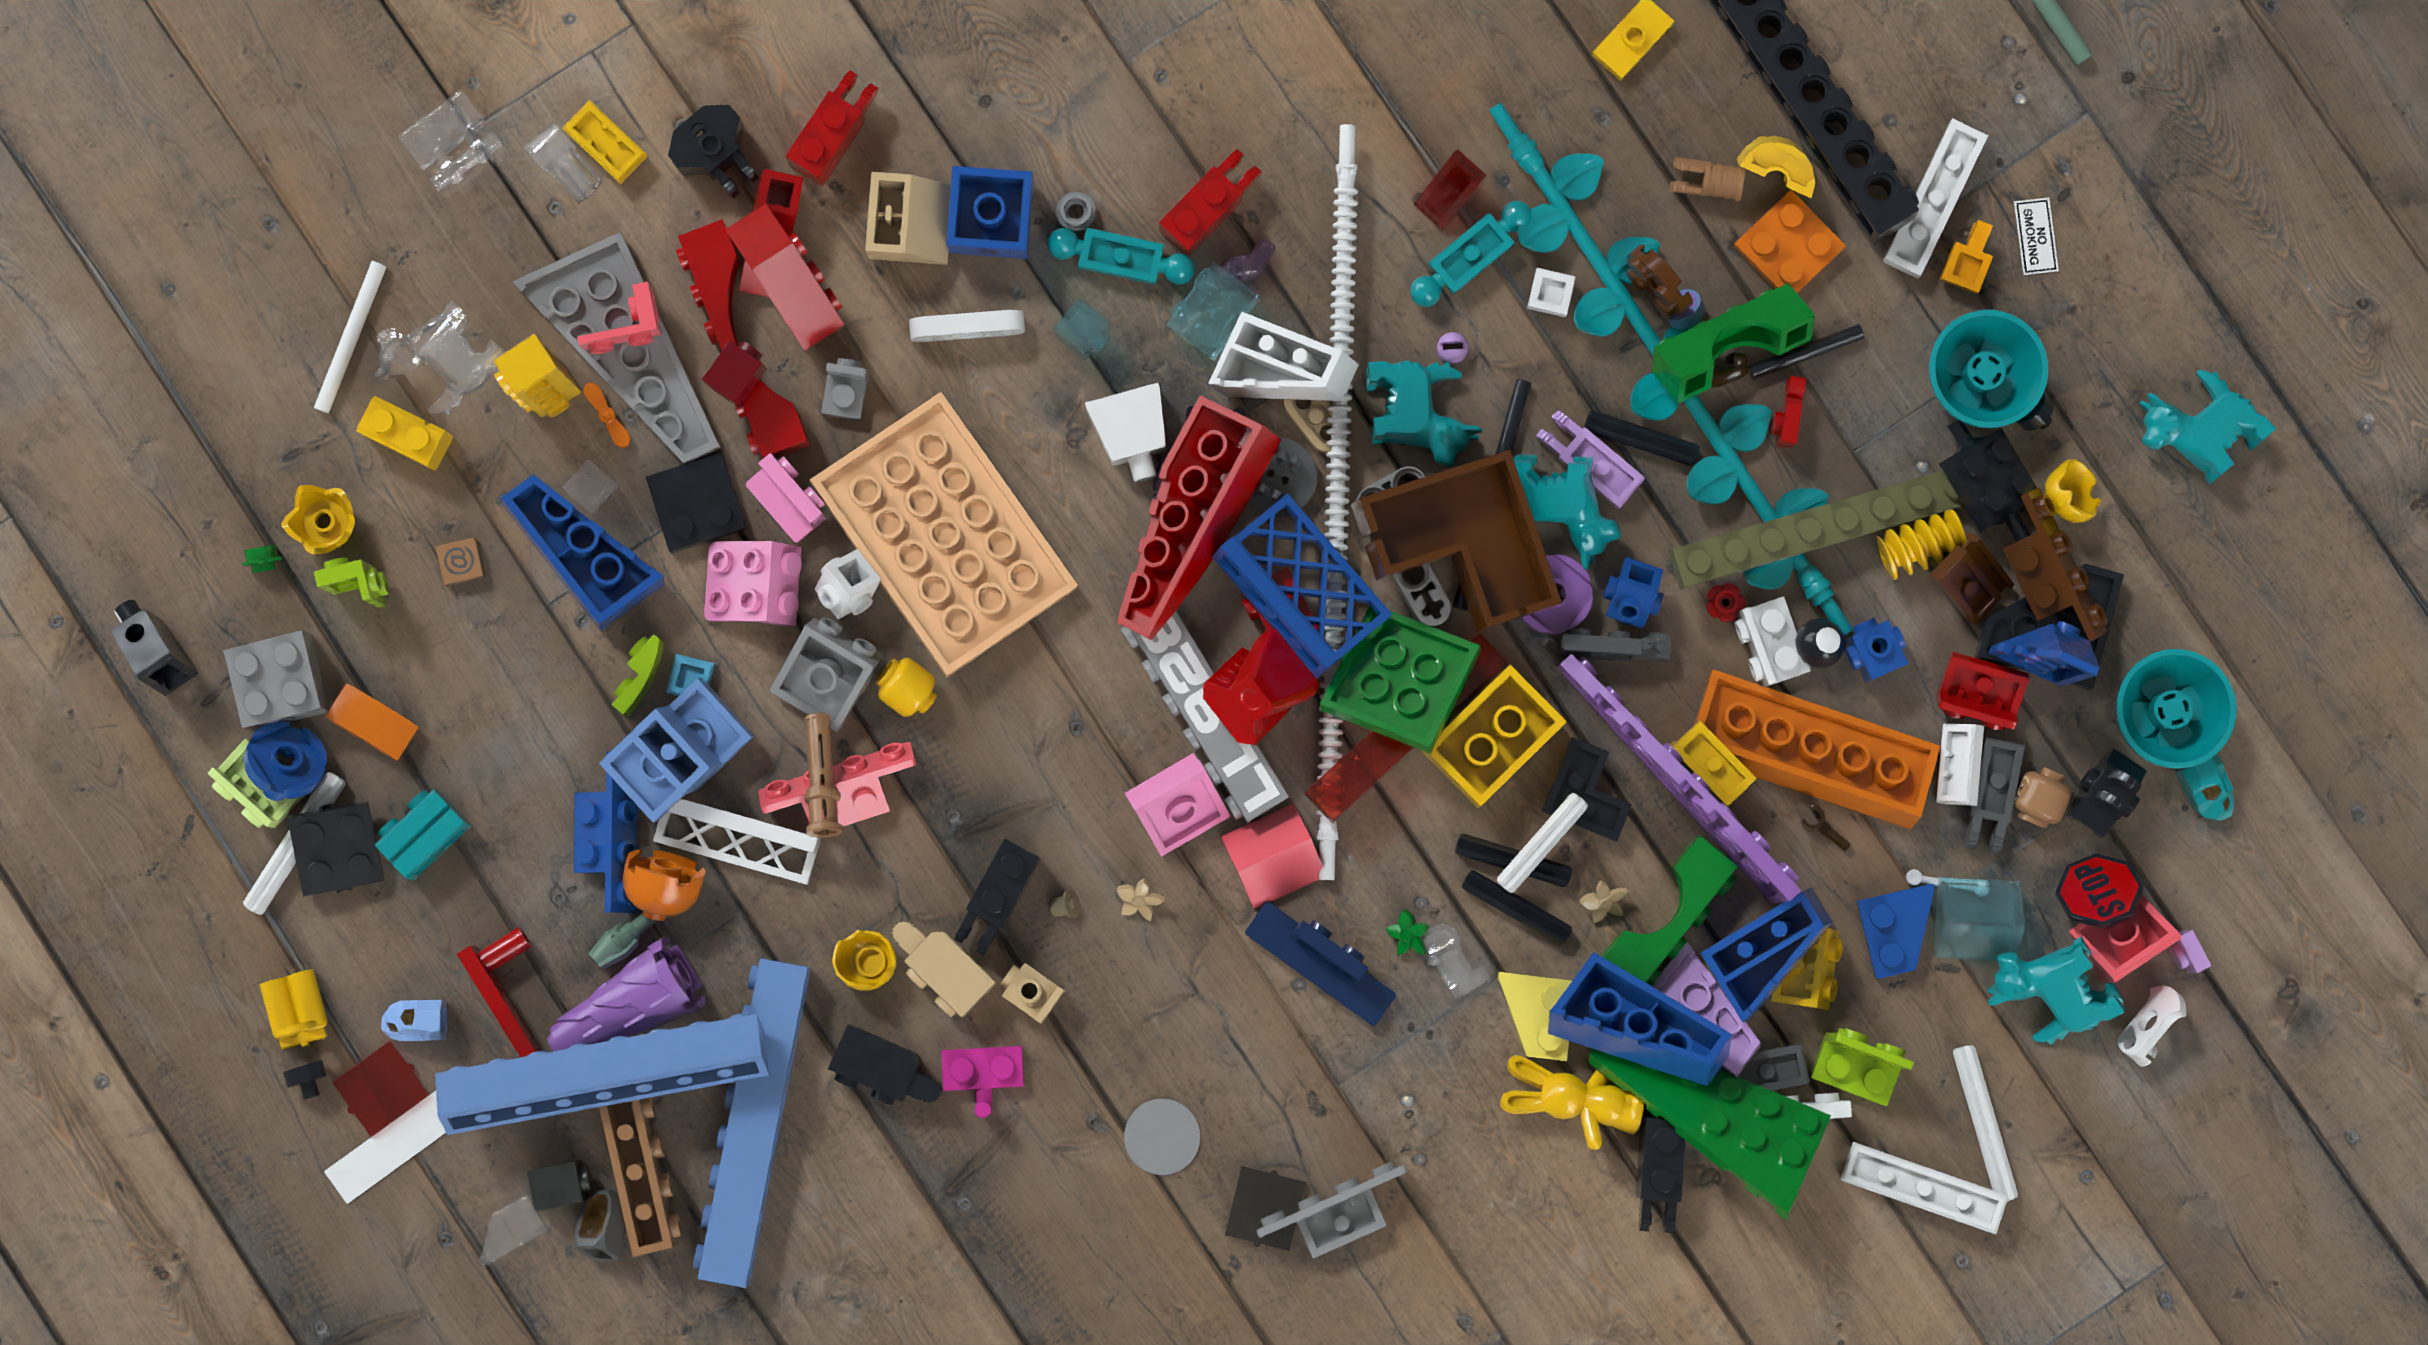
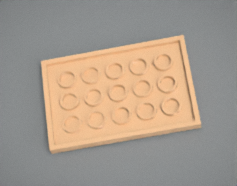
(943, 534)

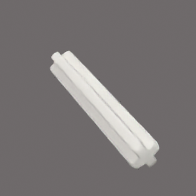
(284, 857)
(1984, 1121)

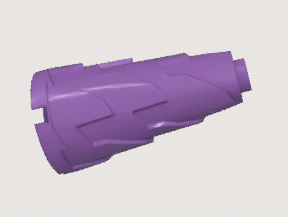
(639, 998)

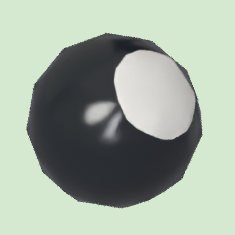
(1820, 643)

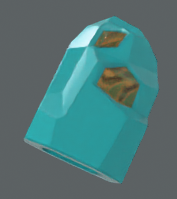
(2208, 789)

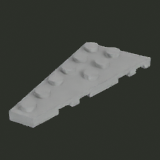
(591, 296)

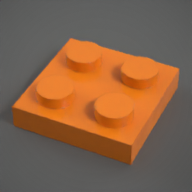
(1789, 244)

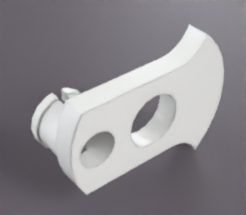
(2168, 1007)

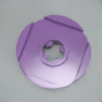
(1576, 598)

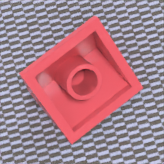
(1273, 856)
(2128, 943)

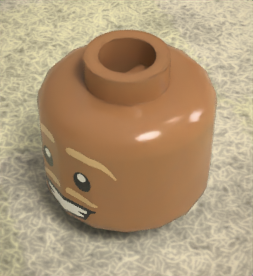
(2042, 797)

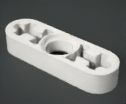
(967, 325)

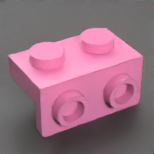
(784, 500)

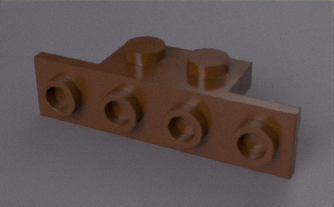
(2049, 571)

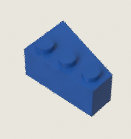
(1764, 952)

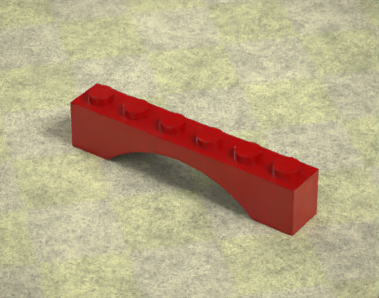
(715, 266)

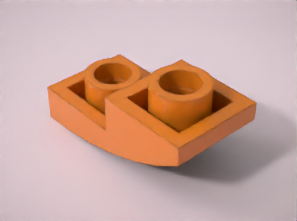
(371, 721)

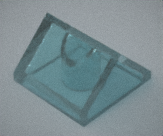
(1978, 918)

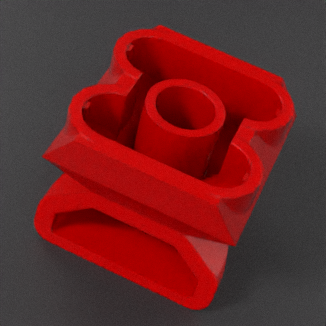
(1258, 687)

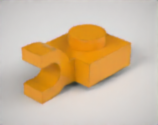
(1967, 263)

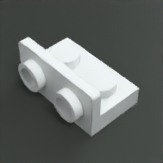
(1771, 641)

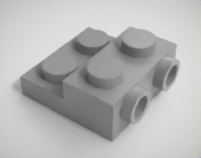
(826, 671)

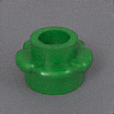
(261, 558)

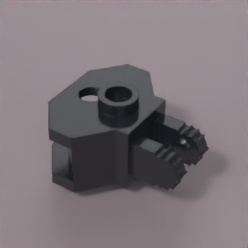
(715, 149)
(2107, 792)

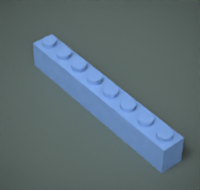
(601, 1073)
(752, 1130)

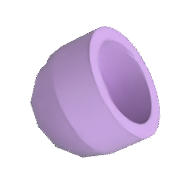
(1453, 356)

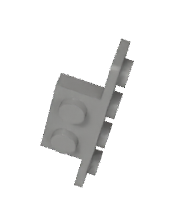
(1339, 1218)

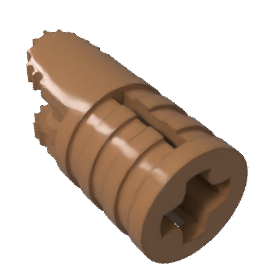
(1717, 179)

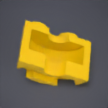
(1783, 155)

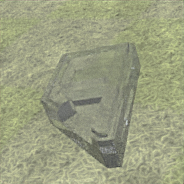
(511, 1229)

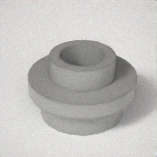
(1075, 199)

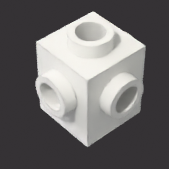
(847, 584)

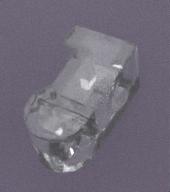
(1444, 950)

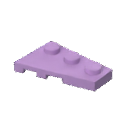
(1694, 987)

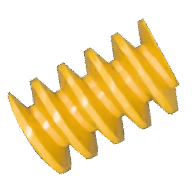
(1920, 542)

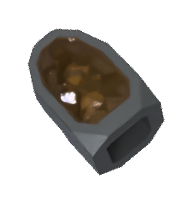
(601, 1227)

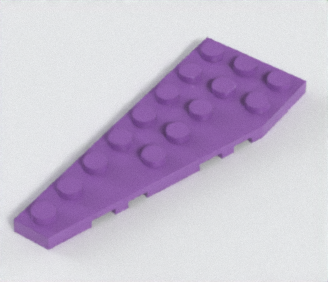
(1691, 791)

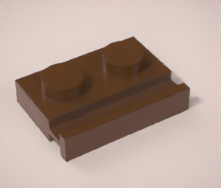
(1972, 579)

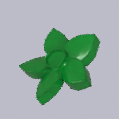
(1408, 933)

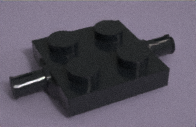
(1989, 479)

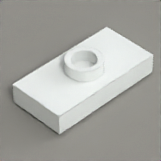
(1960, 764)

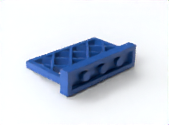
(1272, 599)

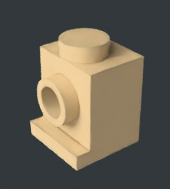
(1047, 991)

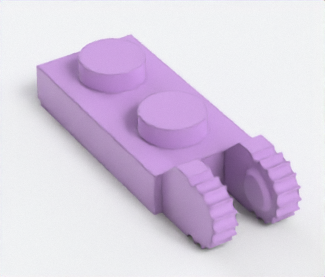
(1610, 473)

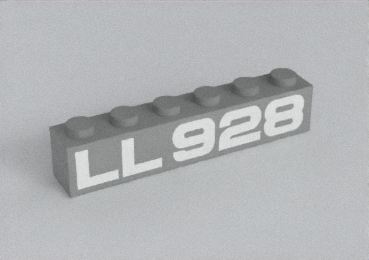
(1182, 671)

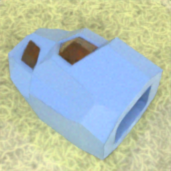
(416, 1020)

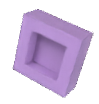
(2189, 953)

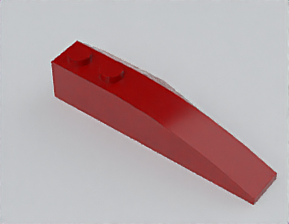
(1197, 506)

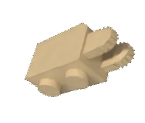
(943, 967)

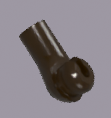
(1734, 370)

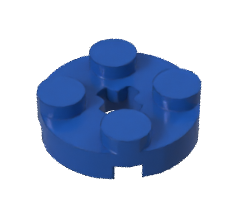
(280, 780)

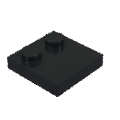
(696, 503)

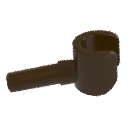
(1825, 829)

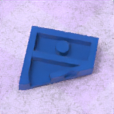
(1895, 928)

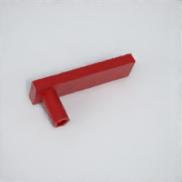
(481, 967)

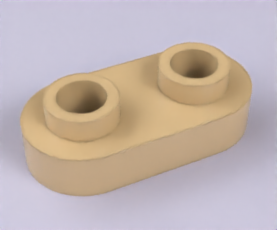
(1311, 421)

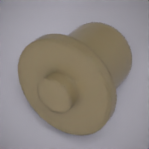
(1065, 905)

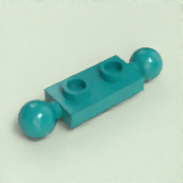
(1470, 254)
(1121, 256)

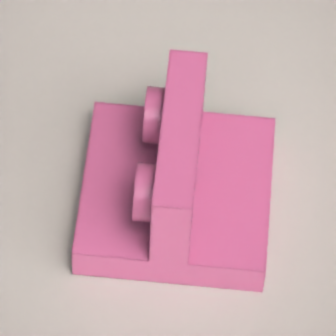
(1177, 804)

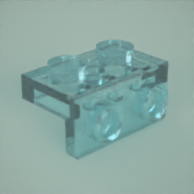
(1212, 310)

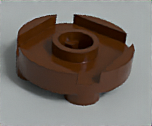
(1659, 280)

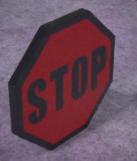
(2099, 890)

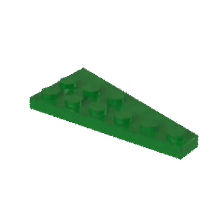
(1733, 1123)

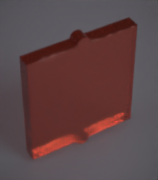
(380, 1088)

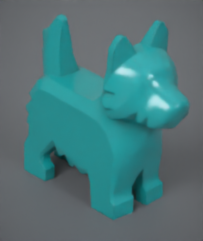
(1411, 413)
(2211, 432)
(1569, 500)
(2062, 985)

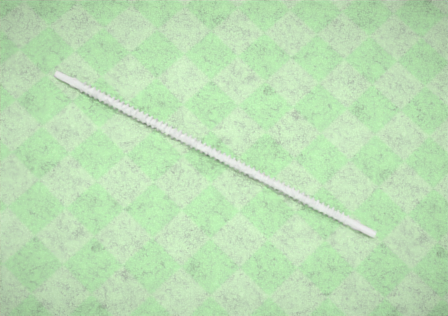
(1346, 174)

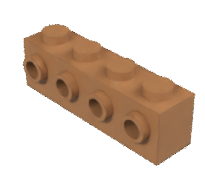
(639, 1176)

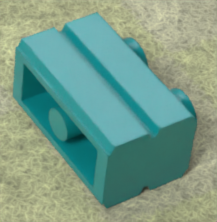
(422, 833)

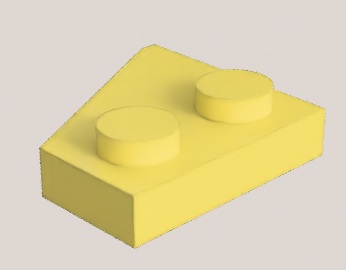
(1529, 1005)

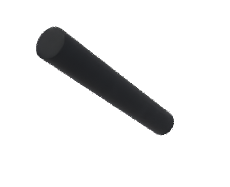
(1806, 352)

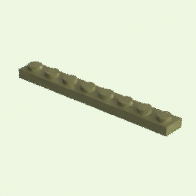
(1813, 529)

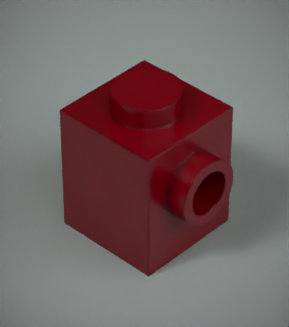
(735, 372)

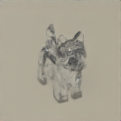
(444, 350)

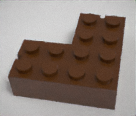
(1478, 520)

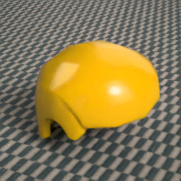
(2070, 491)
(864, 960)

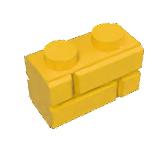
(404, 433)

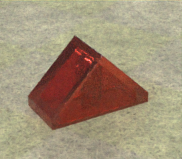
(1451, 189)

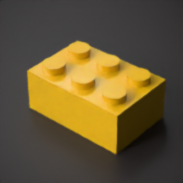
(1494, 736)

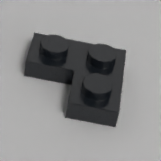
(1579, 775)

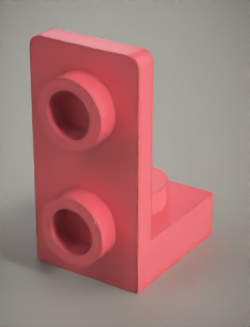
(642, 308)

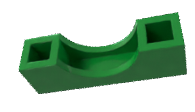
(1772, 321)
(1699, 875)

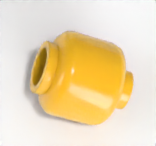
(906, 687)

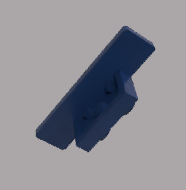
(1321, 961)

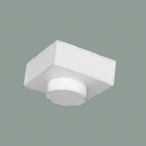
(1551, 292)

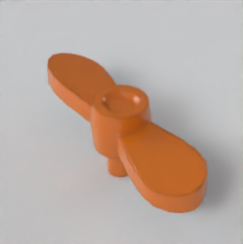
(607, 415)

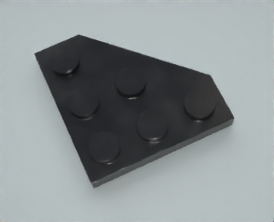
(2020, 619)

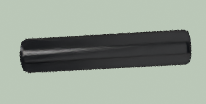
(1642, 438)
(1502, 856)
(1517, 907)

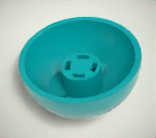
(2009, 365)
(2196, 710)

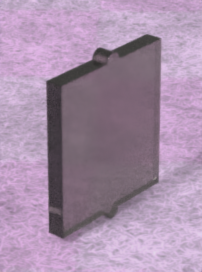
(1259, 1196)

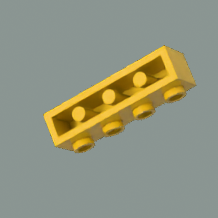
(536, 378)

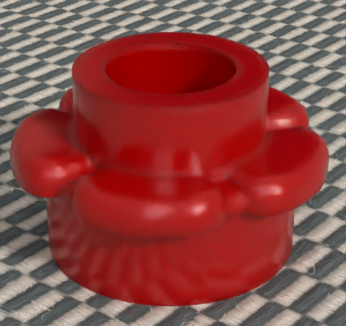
(1717, 609)

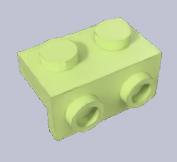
(233, 782)

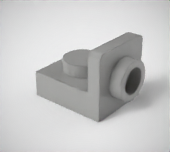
(845, 390)

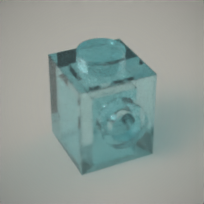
(1083, 330)

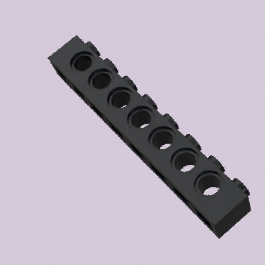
(1875, 216)

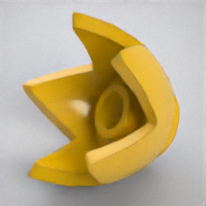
(303, 520)

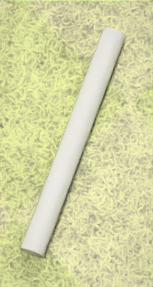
(350, 337)

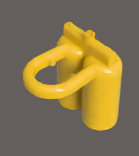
(295, 1009)

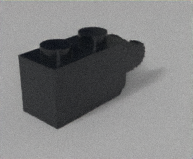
(999, 892)
(881, 1066)
(1659, 1171)

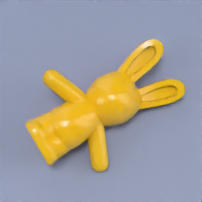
(1568, 1096)

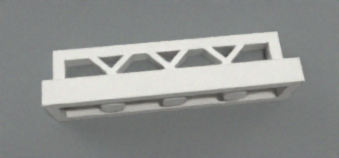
(745, 825)

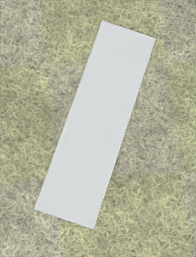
(387, 1150)

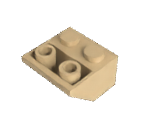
(907, 219)

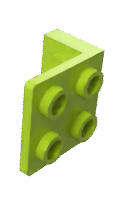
(1859, 1068)

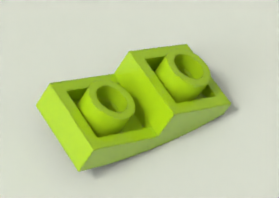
(645, 662)

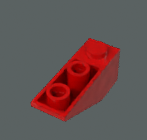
(782, 196)

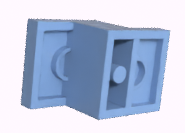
(676, 749)

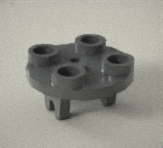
(1291, 462)

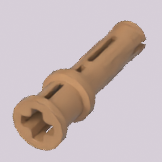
(826, 795)

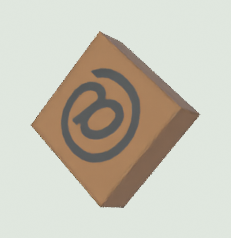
(460, 561)

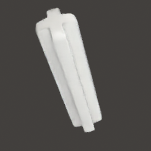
(1542, 842)

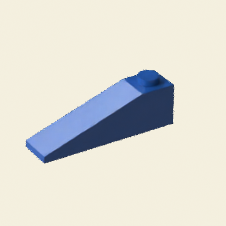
(2051, 653)

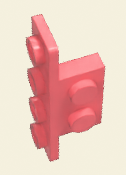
(855, 779)

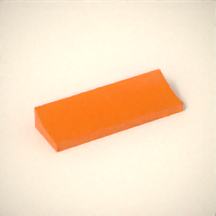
(1820, 749)

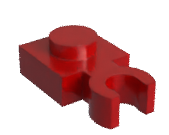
(1787, 422)

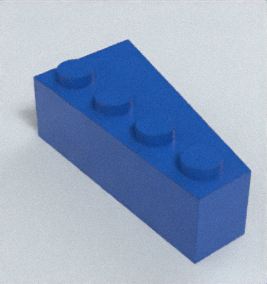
(590, 563)
(1638, 1023)

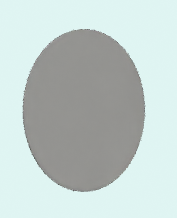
(1162, 1136)

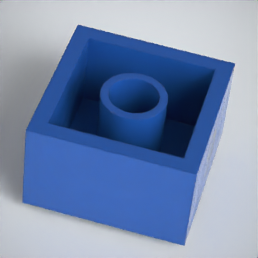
(990, 212)

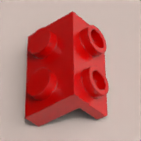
(1982, 691)

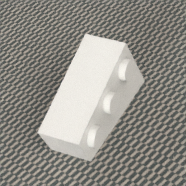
(1280, 364)

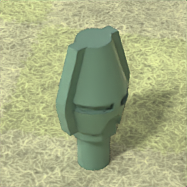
(619, 941)

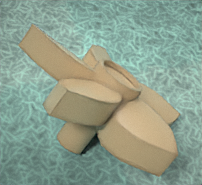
(1139, 899)
(1603, 901)

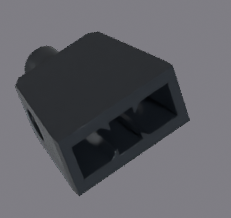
(151, 649)

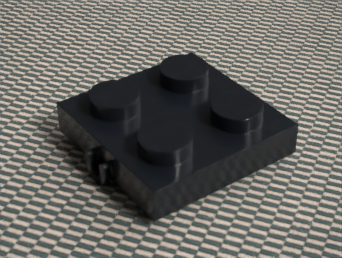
(335, 848)

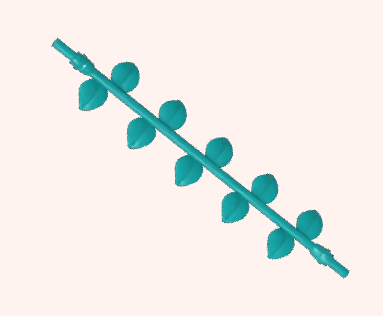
(1601, 314)

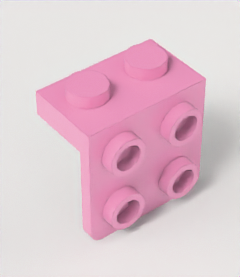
(753, 582)

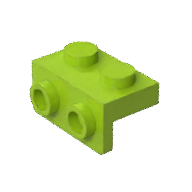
(346, 576)

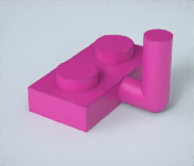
(982, 1071)

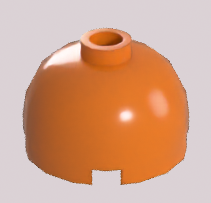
(662, 883)

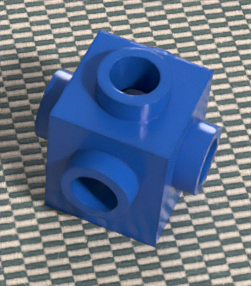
(1634, 593)
(1889, 643)

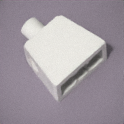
(1131, 428)

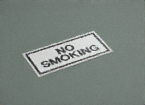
(2036, 236)

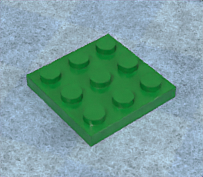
(1401, 680)

